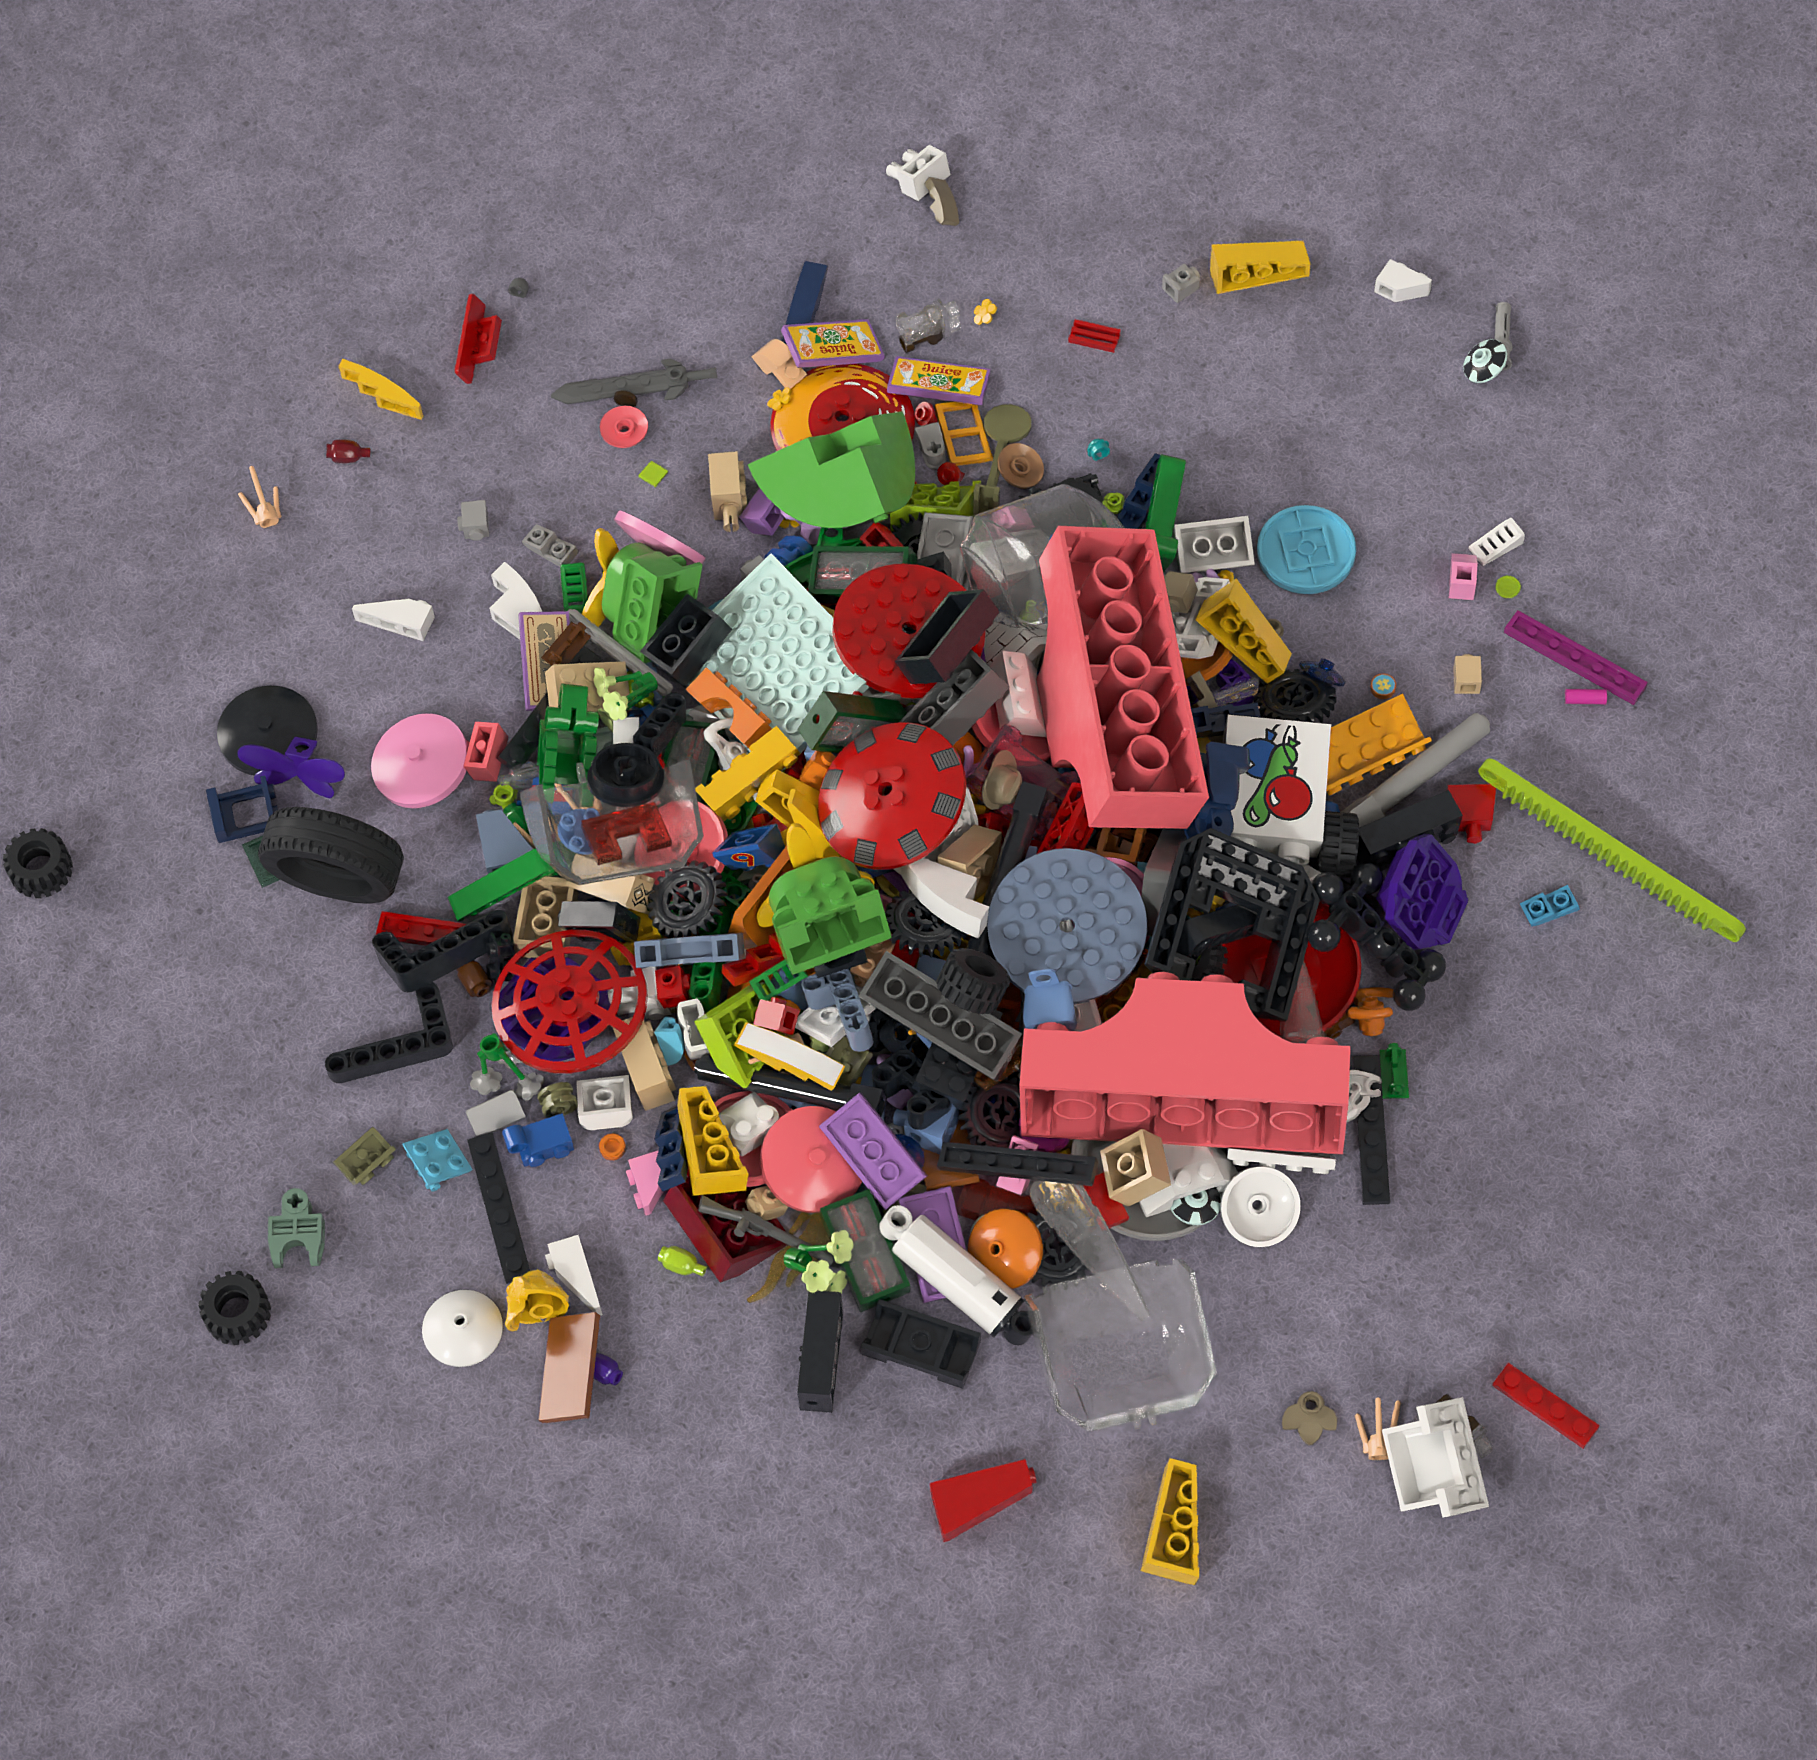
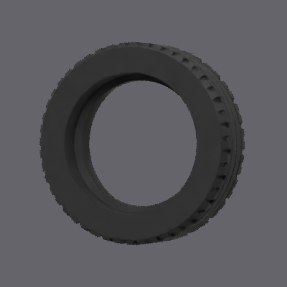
(331, 855)

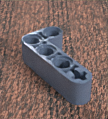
(840, 991)

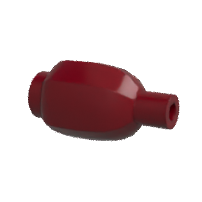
(346, 451)

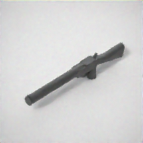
(750, 1220)

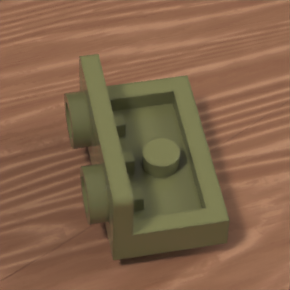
(853, 1060)
(364, 1156)

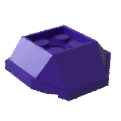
(1423, 894)
(534, 1017)

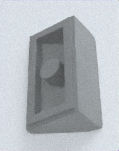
(495, 1113)

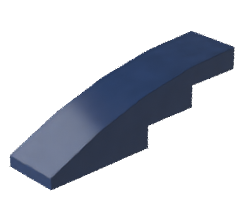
(807, 294)
(1138, 502)
(1212, 721)
(671, 1152)

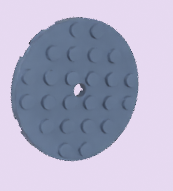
(1070, 887)

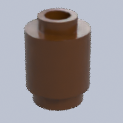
(474, 979)

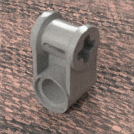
(931, 444)

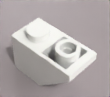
(1401, 283)

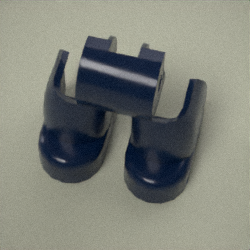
(1222, 774)

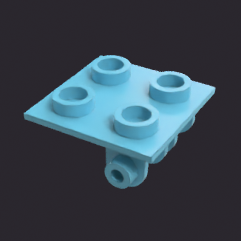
(436, 1158)

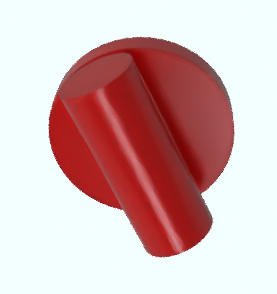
(925, 414)
(949, 472)

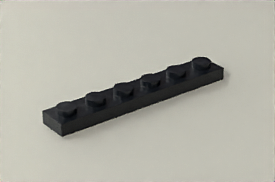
(527, 737)
(1372, 1139)
(1018, 1163)
(498, 1206)

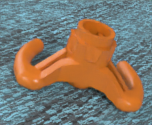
(1370, 1010)

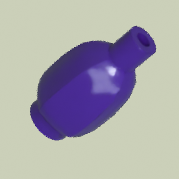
(607, 1370)

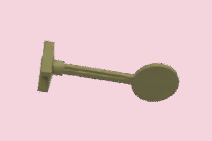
(1006, 425)

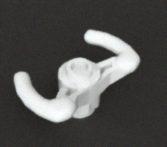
(726, 750)

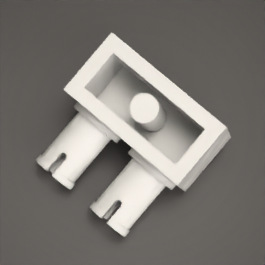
(918, 168)
(630, 995)

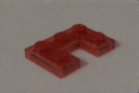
(605, 829)

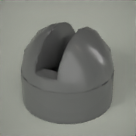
(516, 285)

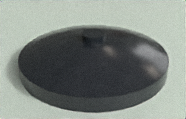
(265, 718)

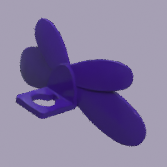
(280, 768)

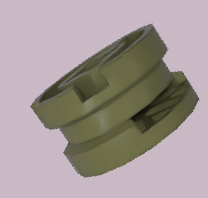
(557, 1099)

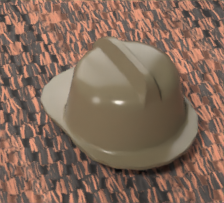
(1002, 781)

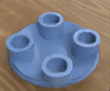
(571, 832)

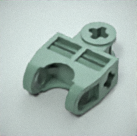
(296, 1228)

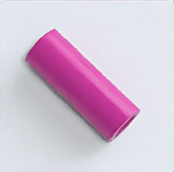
(1586, 696)

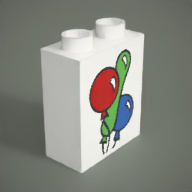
(1285, 786)

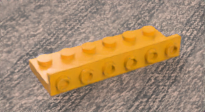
(1371, 741)

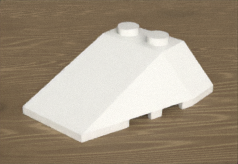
(1191, 637)
(1190, 1172)

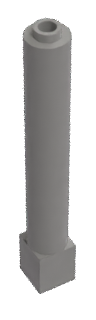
(1420, 770)

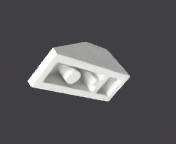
(398, 616)
(572, 1269)

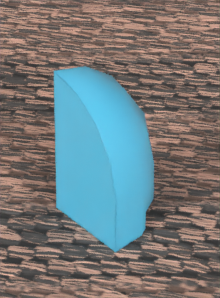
(670, 1040)

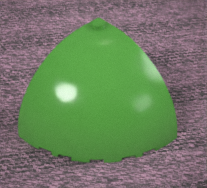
(842, 475)

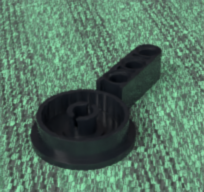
(637, 761)

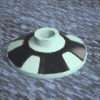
(1485, 361)
(1198, 1211)

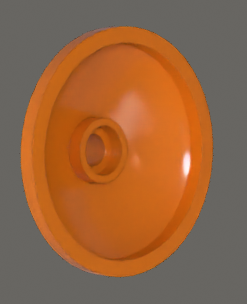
(1018, 1243)

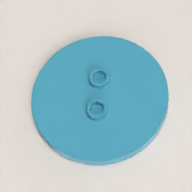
(1306, 549)

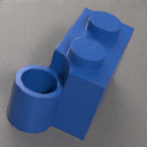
(539, 1140)

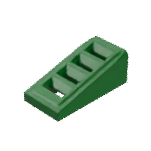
(572, 574)
(774, 992)

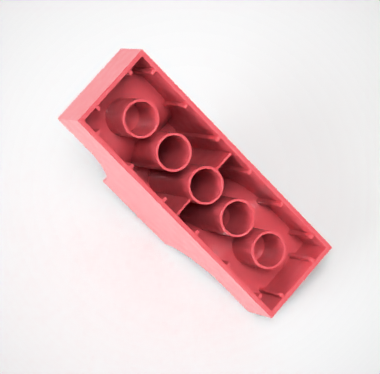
(1117, 680)
(1187, 1069)

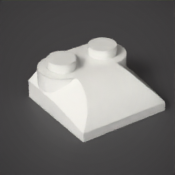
(604, 1102)
(748, 1122)

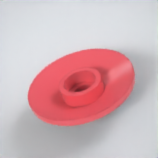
(623, 418)

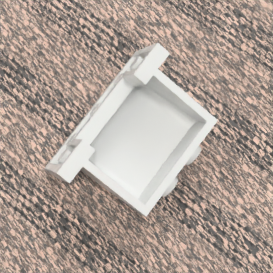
(1436, 1460)

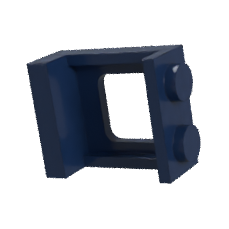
(222, 813)

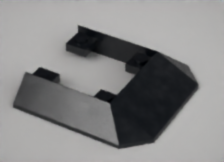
(1252, 879)

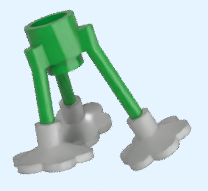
(488, 1080)

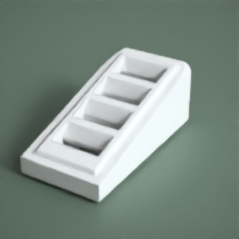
(1501, 530)

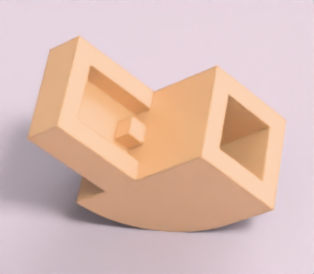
(777, 358)

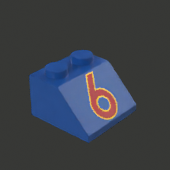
(750, 848)

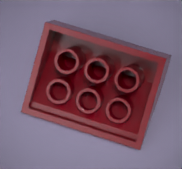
(715, 1237)

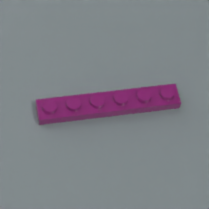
(1575, 657)

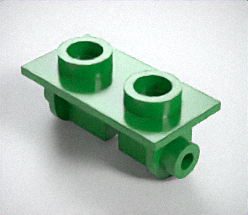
(1394, 1072)

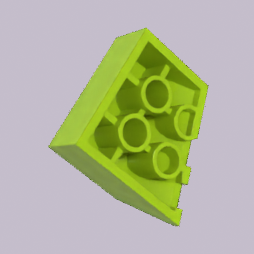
(941, 500)
(721, 1028)

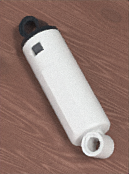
(957, 1274)

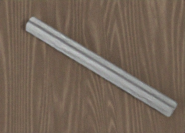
(618, 652)

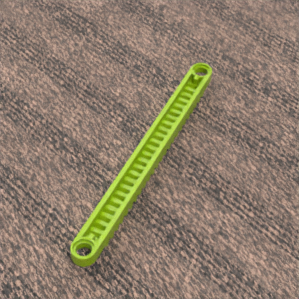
(1611, 850)

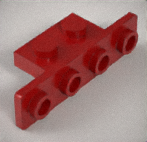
(477, 340)

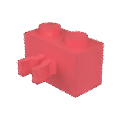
(484, 748)

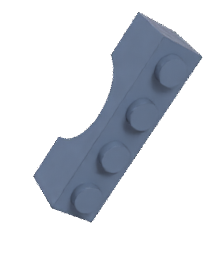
(689, 950)

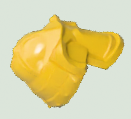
(534, 1298)

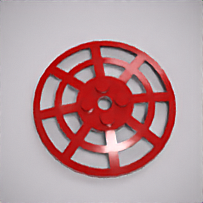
(571, 1011)

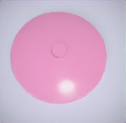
(655, 538)
(419, 760)

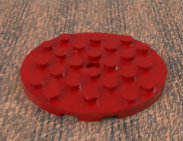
(872, 618)

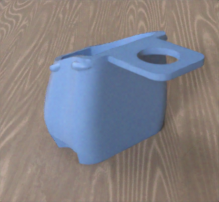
(1048, 1001)

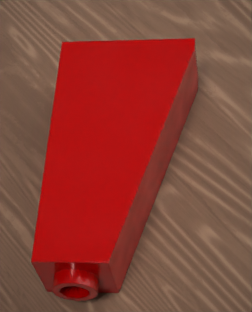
(978, 1495)

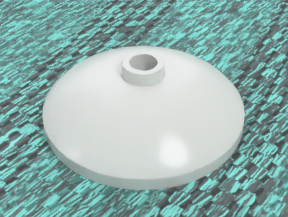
(1273, 1218)
(463, 1343)

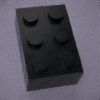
(686, 640)

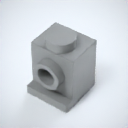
(1181, 282)

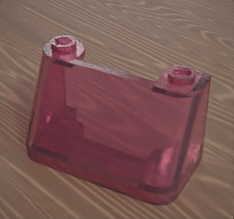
(1032, 771)

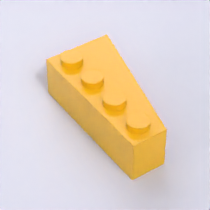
(746, 772)
(775, 792)
(709, 1151)
(1170, 1544)

